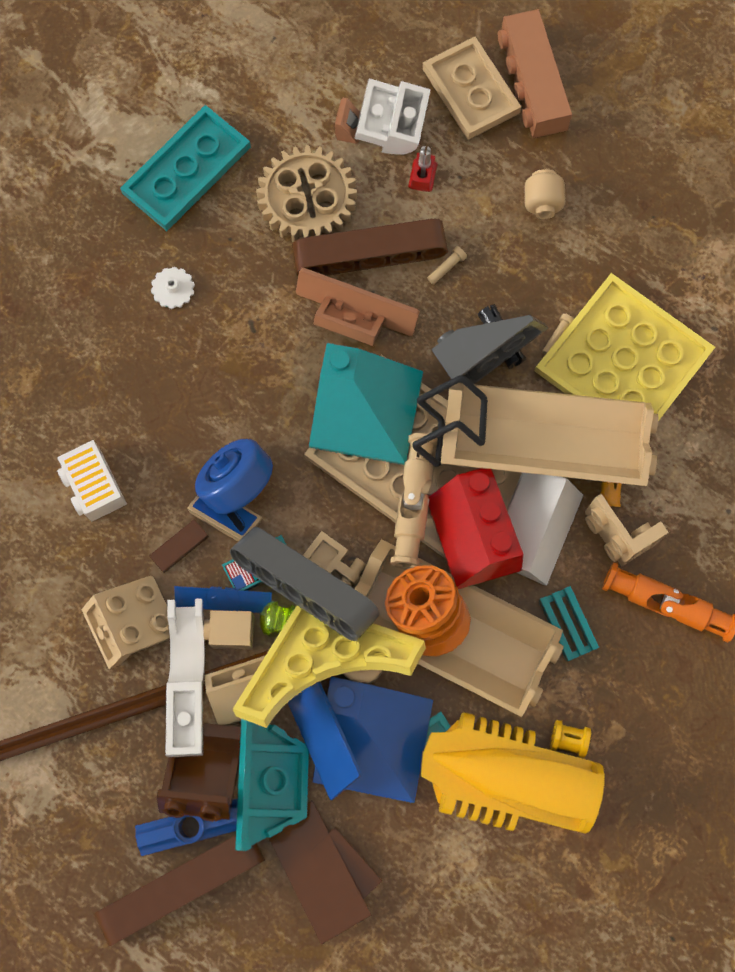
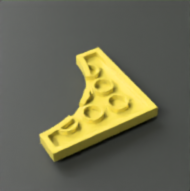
(312, 652)

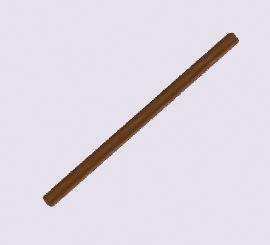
(94, 718)

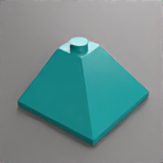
(365, 405)

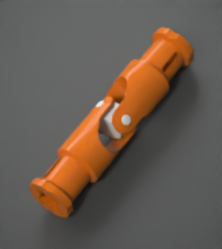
(675, 604)

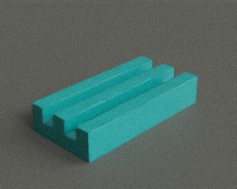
(580, 618)

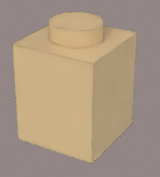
(229, 629)

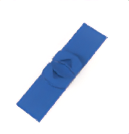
(222, 599)

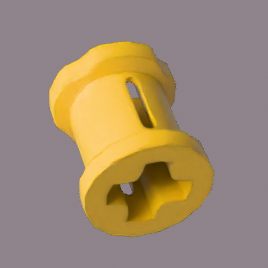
(570, 739)

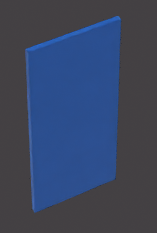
(324, 740)

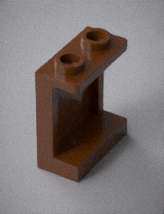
(203, 783)

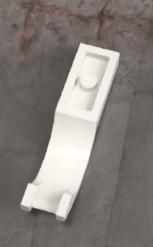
(185, 681)

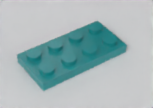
(185, 167)

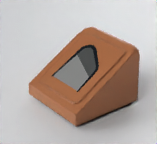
(346, 121)

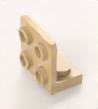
(619, 543)
(127, 619)

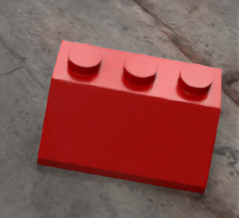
(475, 529)

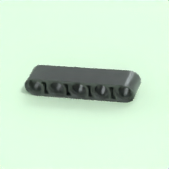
(305, 583)

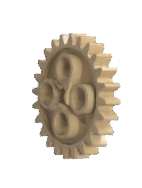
(278, 200)

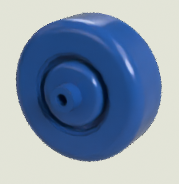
(234, 476)

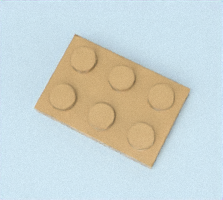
(471, 88)

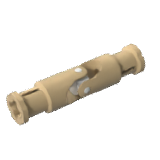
(417, 482)

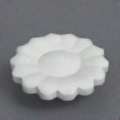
(172, 288)

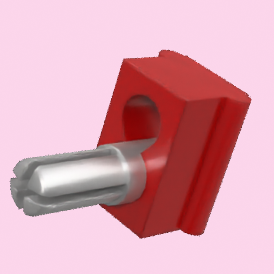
(424, 166)

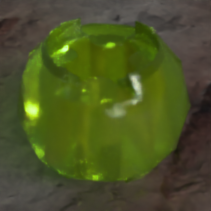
(274, 617)

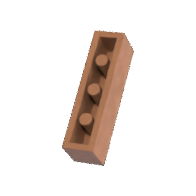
(535, 74)

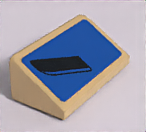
(233, 524)

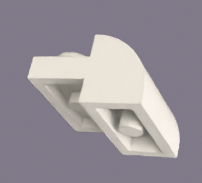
(392, 116)

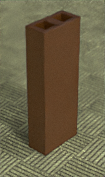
(179, 546)

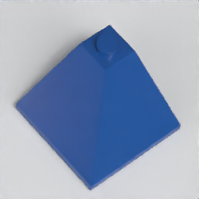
(384, 734)

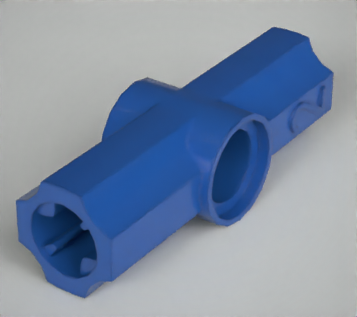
(168, 832)

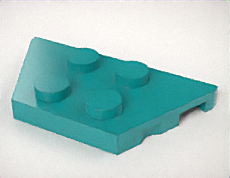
(269, 783)

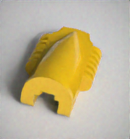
(510, 777)

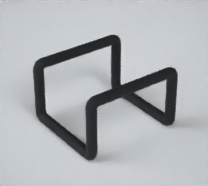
(442, 429)

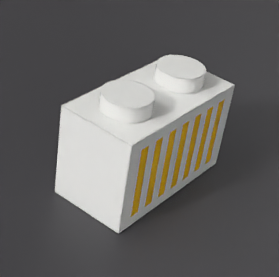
(91, 481)

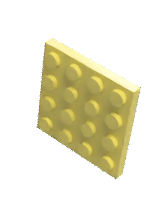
(624, 350)

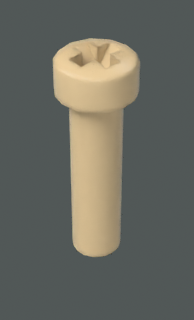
(449, 263)
(565, 321)

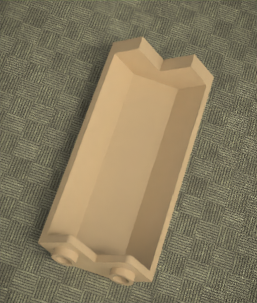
(553, 434)
(501, 652)

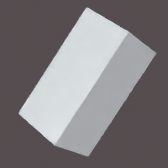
(542, 517)

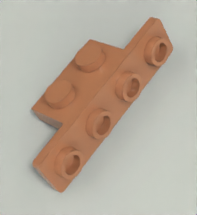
(353, 309)

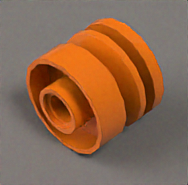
(428, 607)

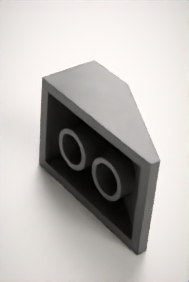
(484, 347)

